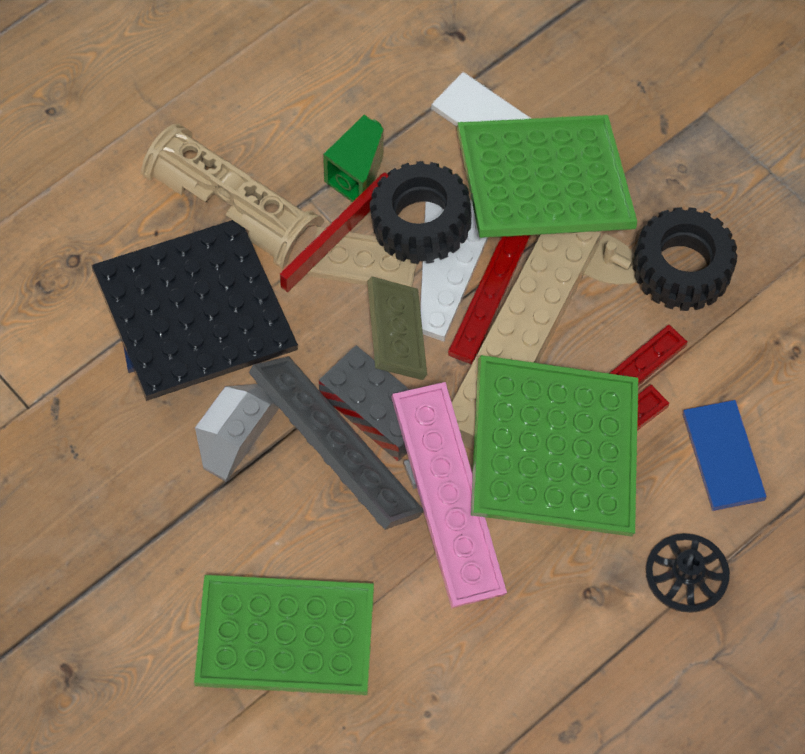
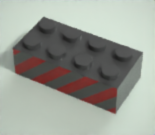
(365, 399)

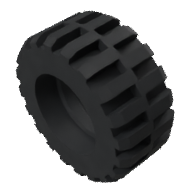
(421, 184)
(689, 230)

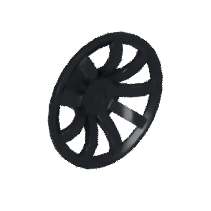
(687, 570)

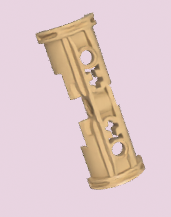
(271, 232)

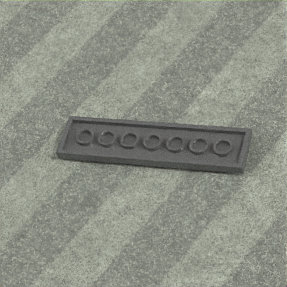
(336, 442)

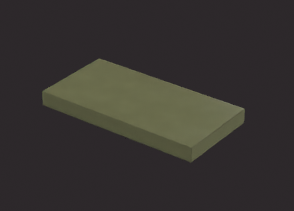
(397, 328)

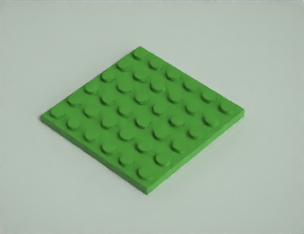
(545, 176)
(555, 446)

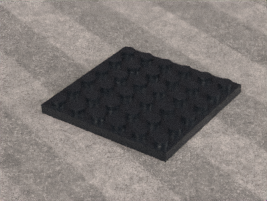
(193, 308)

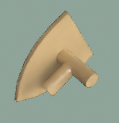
(612, 262)

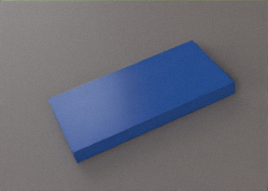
(724, 455)

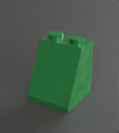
(355, 158)

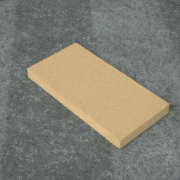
(360, 258)

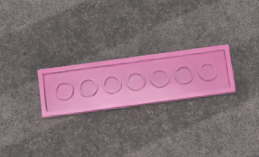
(445, 491)

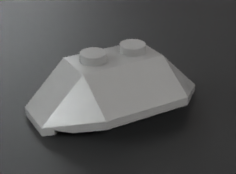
(233, 427)

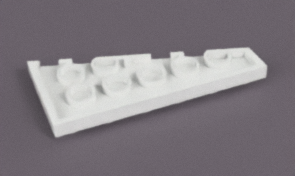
(447, 279)

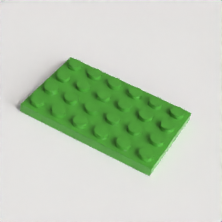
(284, 635)

